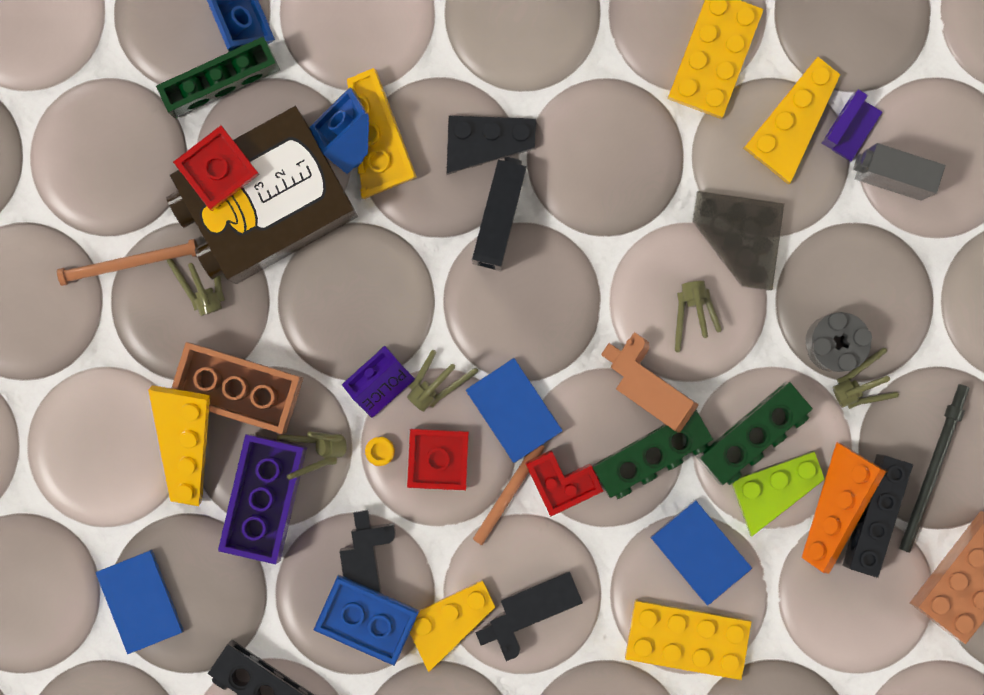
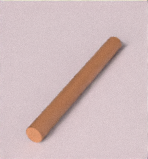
(505, 498)

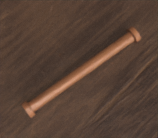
(65, 276)

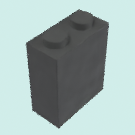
(899, 171)

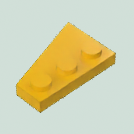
(448, 621)

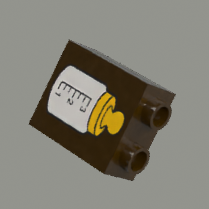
(273, 214)

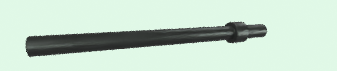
(953, 414)

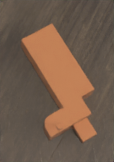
(646, 387)

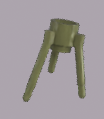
(696, 296)
(206, 300)
(849, 392)
(424, 394)
(327, 445)

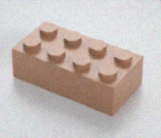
(239, 387)
(956, 587)

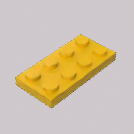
(715, 55)
(688, 640)

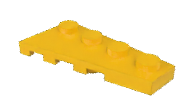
(790, 127)
(387, 156)
(182, 439)

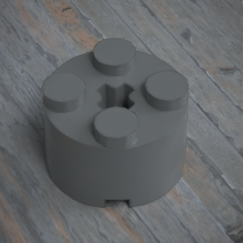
(854, 337)

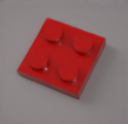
(216, 168)
(438, 459)

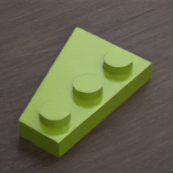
(775, 488)

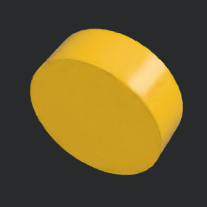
(379, 451)

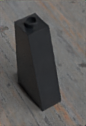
(499, 214)

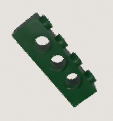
(218, 77)
(796, 414)
(609, 468)

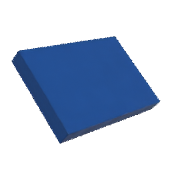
(514, 410)
(701, 552)
(139, 602)
(366, 620)

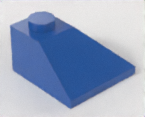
(343, 131)

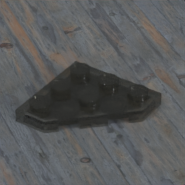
(742, 235)

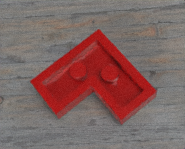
(561, 490)

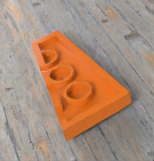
(842, 501)

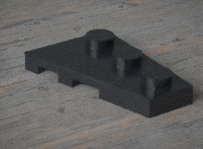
(486, 139)

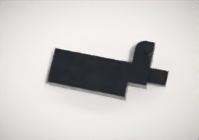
(360, 561)
(529, 608)

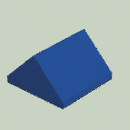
(240, 22)

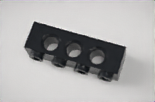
(875, 527)
(261, 673)

